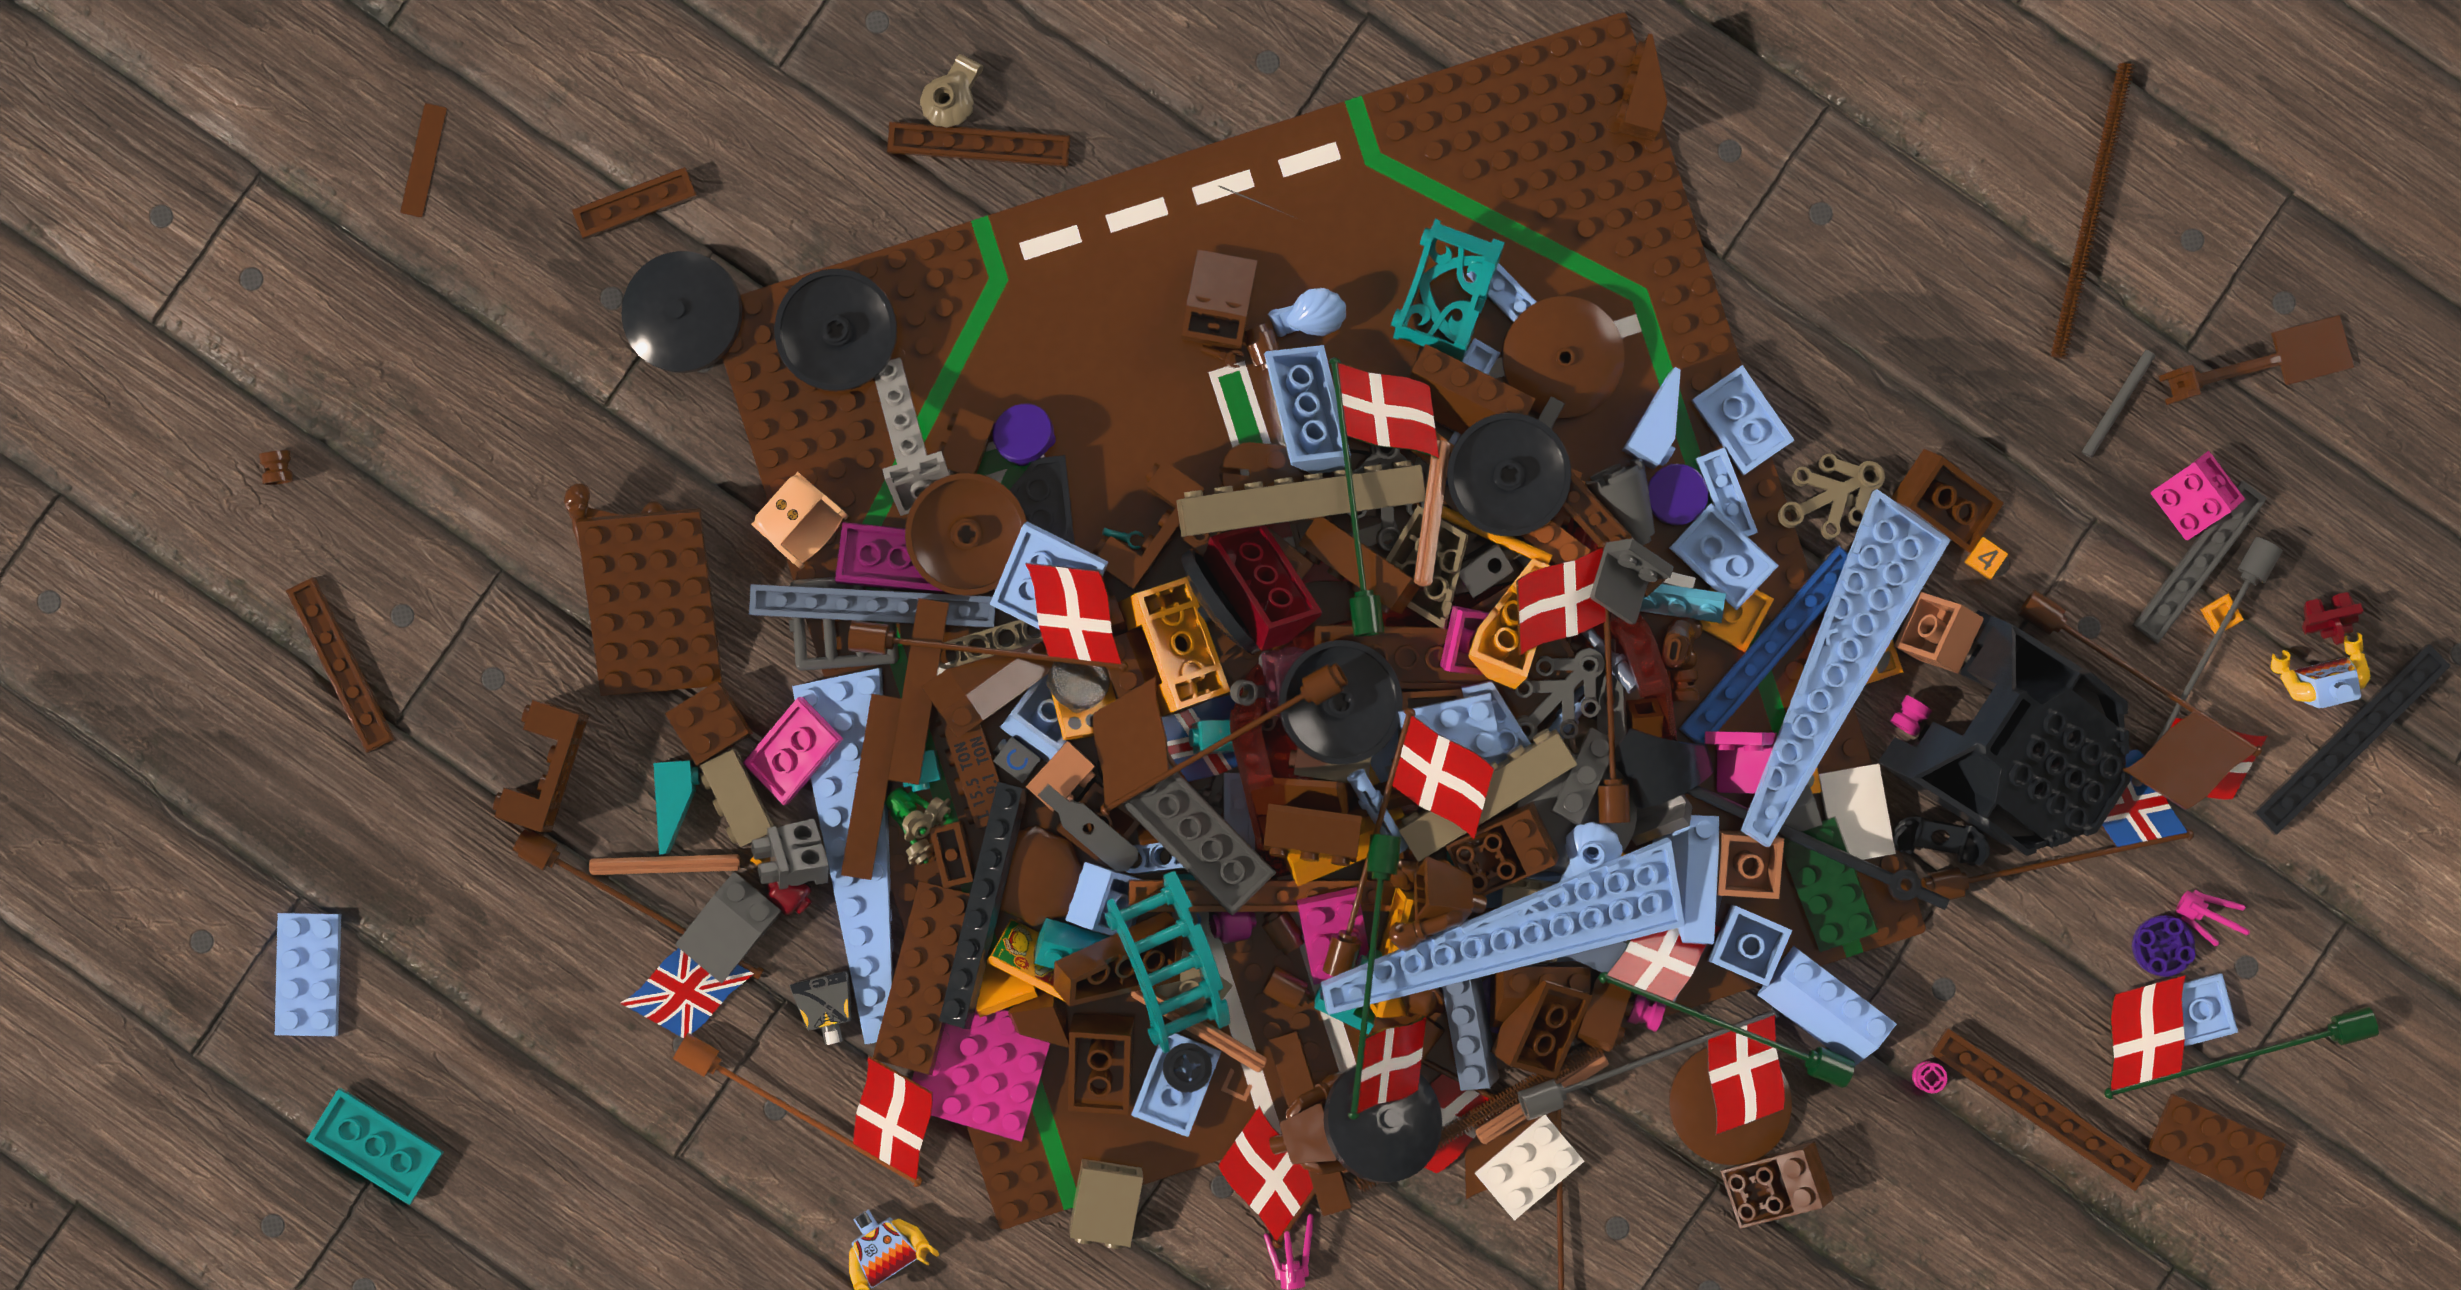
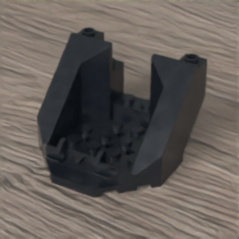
(1992, 768)

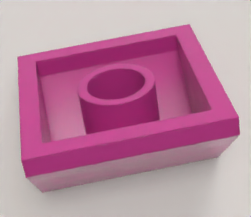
(1459, 639)

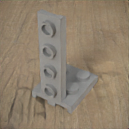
(914, 467)

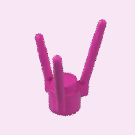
(2193, 906)
(1291, 1273)

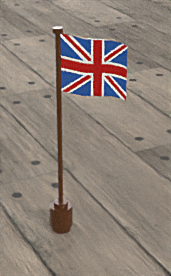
(679, 991)

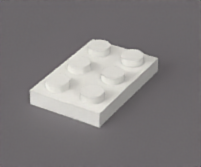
(1529, 1167)

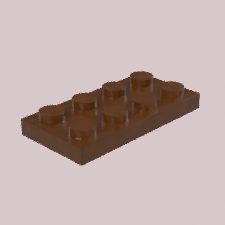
(2216, 1146)

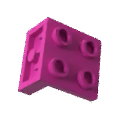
(2198, 496)
(1740, 759)

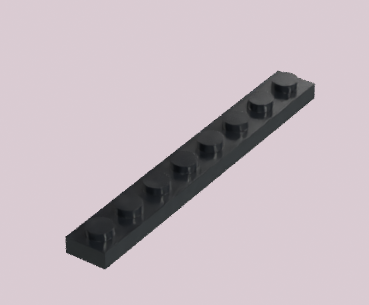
(2351, 739)
(984, 905)

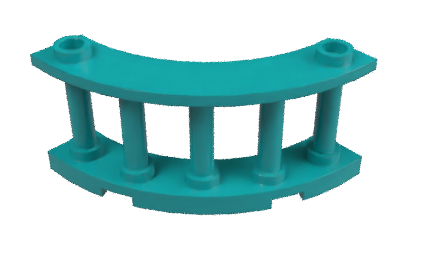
(1199, 958)

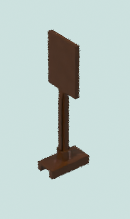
(2300, 351)

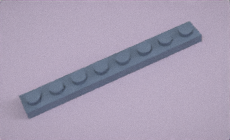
(864, 605)

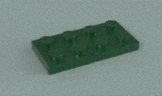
(1829, 890)

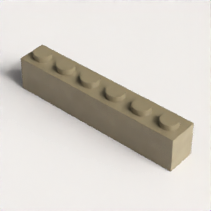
(1511, 781)

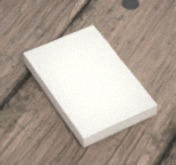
(1860, 809)

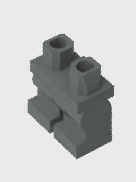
(794, 855)

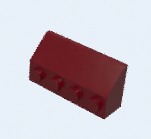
(1261, 585)

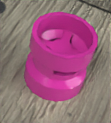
(1911, 715)
(1646, 1012)
(1923, 1076)

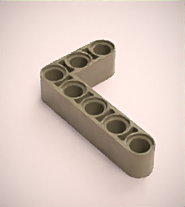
(991, 639)

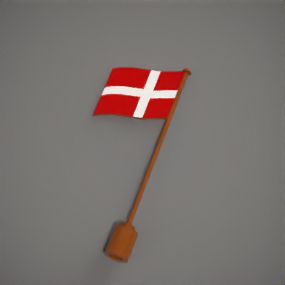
(887, 1121)

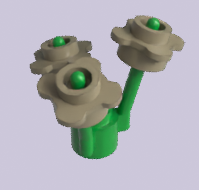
(915, 823)

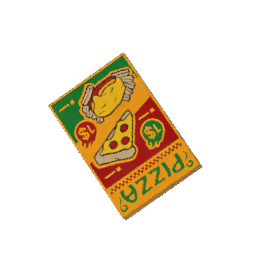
(1017, 955)

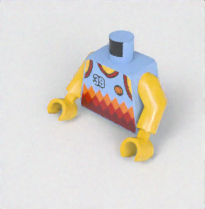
(2329, 681)
(884, 1250)

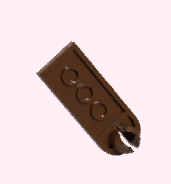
(1270, 463)

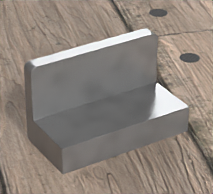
(1662, 819)

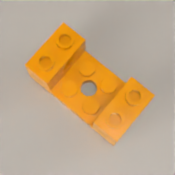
(1188, 675)

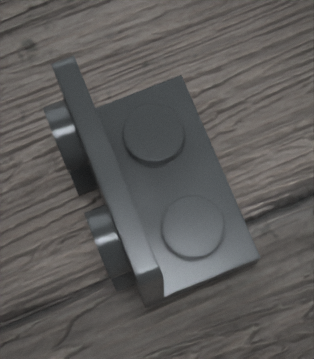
(1624, 577)

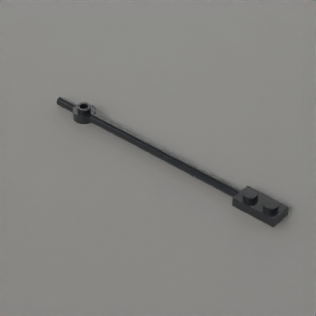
(1893, 880)

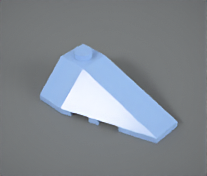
(1697, 873)

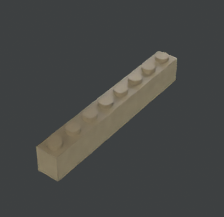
(1299, 500)

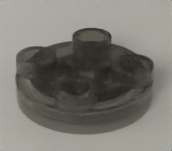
(1078, 685)

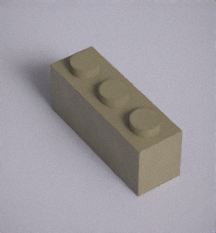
(736, 798)

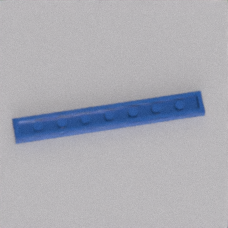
(1766, 650)

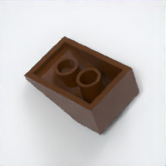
(1947, 499)
(1141, 665)
(1542, 1029)
(1100, 1063)

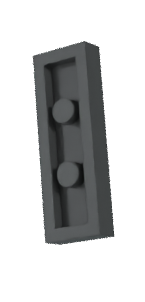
(1583, 778)

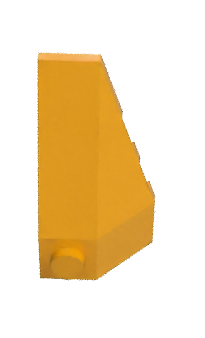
(1497, 643)

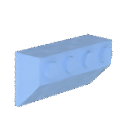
(1307, 408)
(1826, 1007)

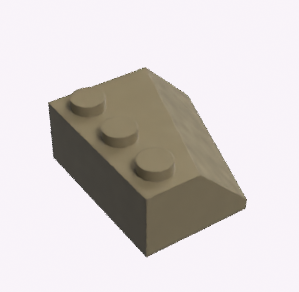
(1434, 600)

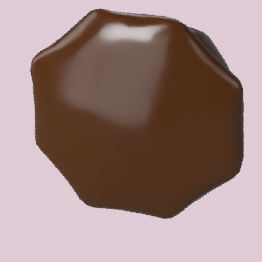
(1041, 876)

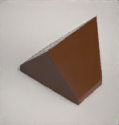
(1042, 1019)

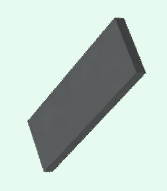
(1201, 841)

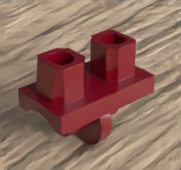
(2333, 622)

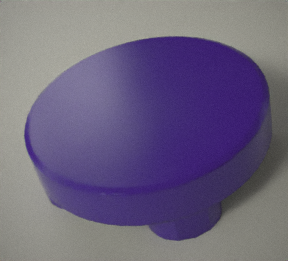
(1023, 434)
(1677, 494)
(2163, 945)

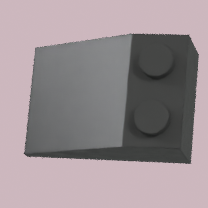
(728, 927)

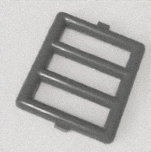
(832, 660)

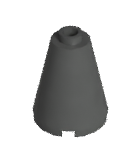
(1627, 497)

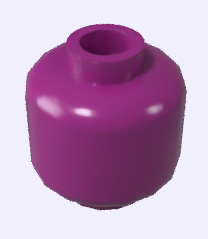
(1232, 928)

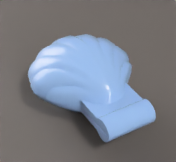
(1314, 313)
(1589, 847)

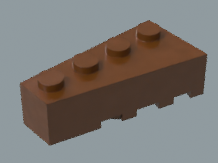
(1105, 968)

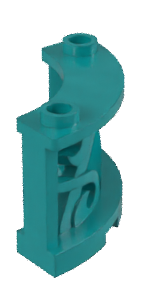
(1483, 266)

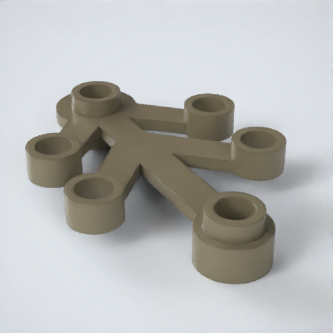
(1835, 492)

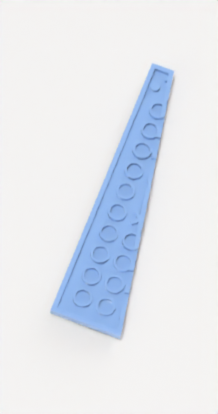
(1871, 599)
(860, 902)
(1585, 912)

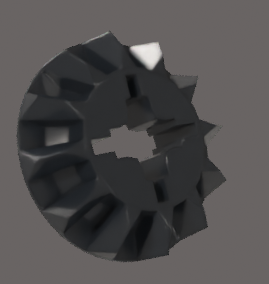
(1178, 1079)

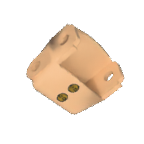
(799, 519)

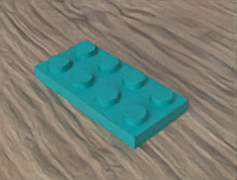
(375, 1146)

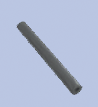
(2118, 403)

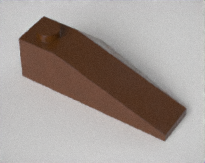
(980, 688)

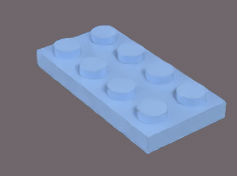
(307, 974)

